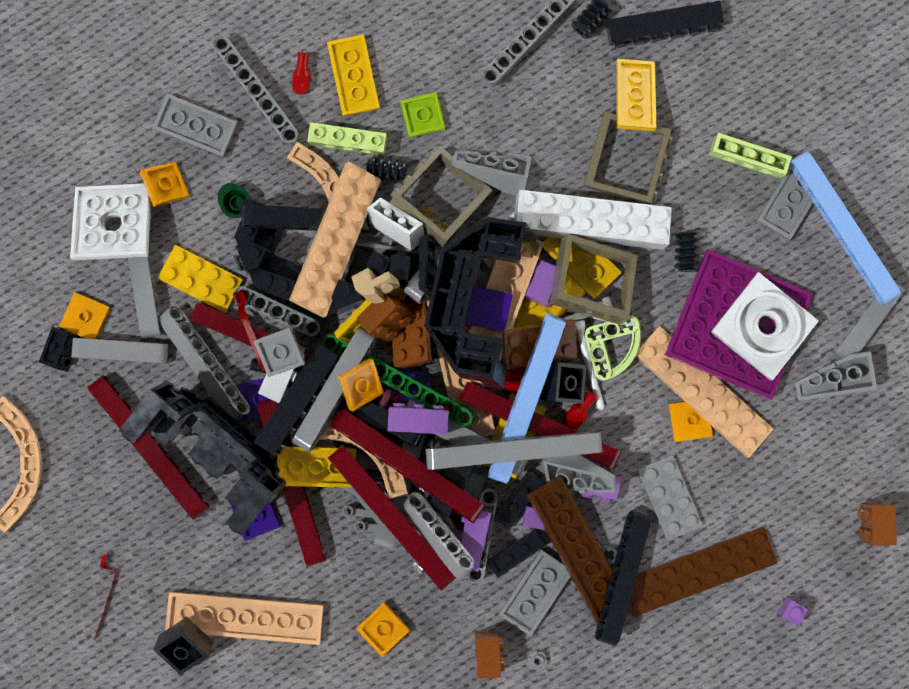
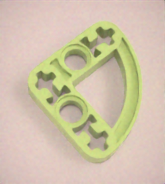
(600, 343)

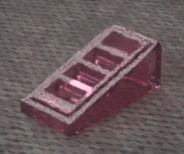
(390, 396)

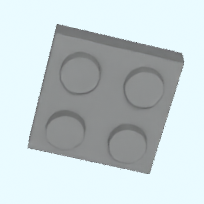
(279, 352)

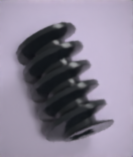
(590, 17)
(387, 169)
(686, 251)

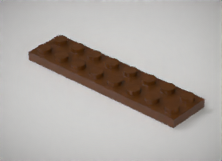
(573, 542)
(701, 570)

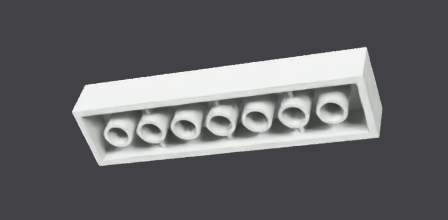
(594, 219)

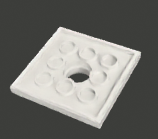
(99, 204)
(742, 334)

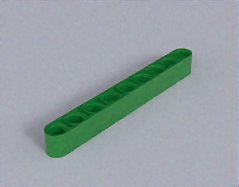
(407, 382)

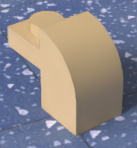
(374, 287)

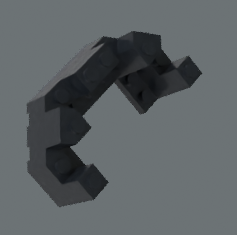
(280, 275)
(470, 354)
(222, 444)

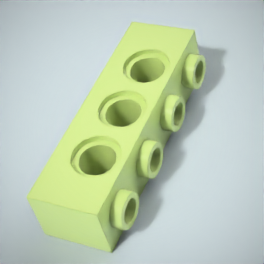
(347, 139)
(750, 155)

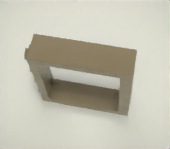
(621, 193)
(430, 228)
(586, 306)

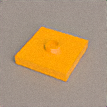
(164, 184)
(84, 316)
(361, 384)
(688, 423)
(383, 629)

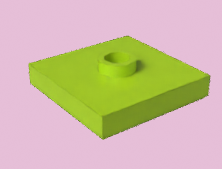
(422, 115)

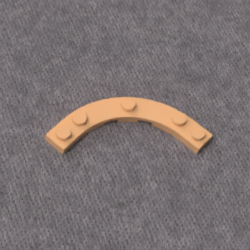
(315, 166)
(30, 464)
(393, 480)

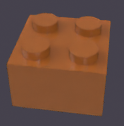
(386, 318)
(877, 524)
(488, 657)

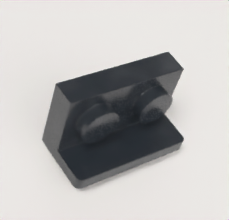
(58, 349)

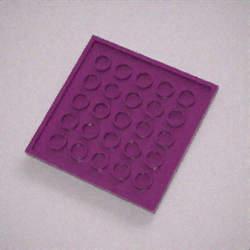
(709, 298)

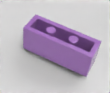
(418, 419)
(474, 537)

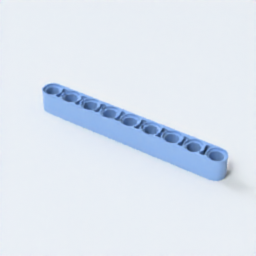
(845, 228)
(530, 389)

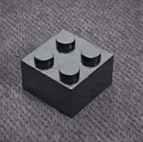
(564, 383)
(183, 645)

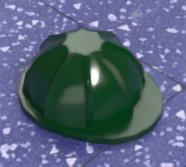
(231, 199)

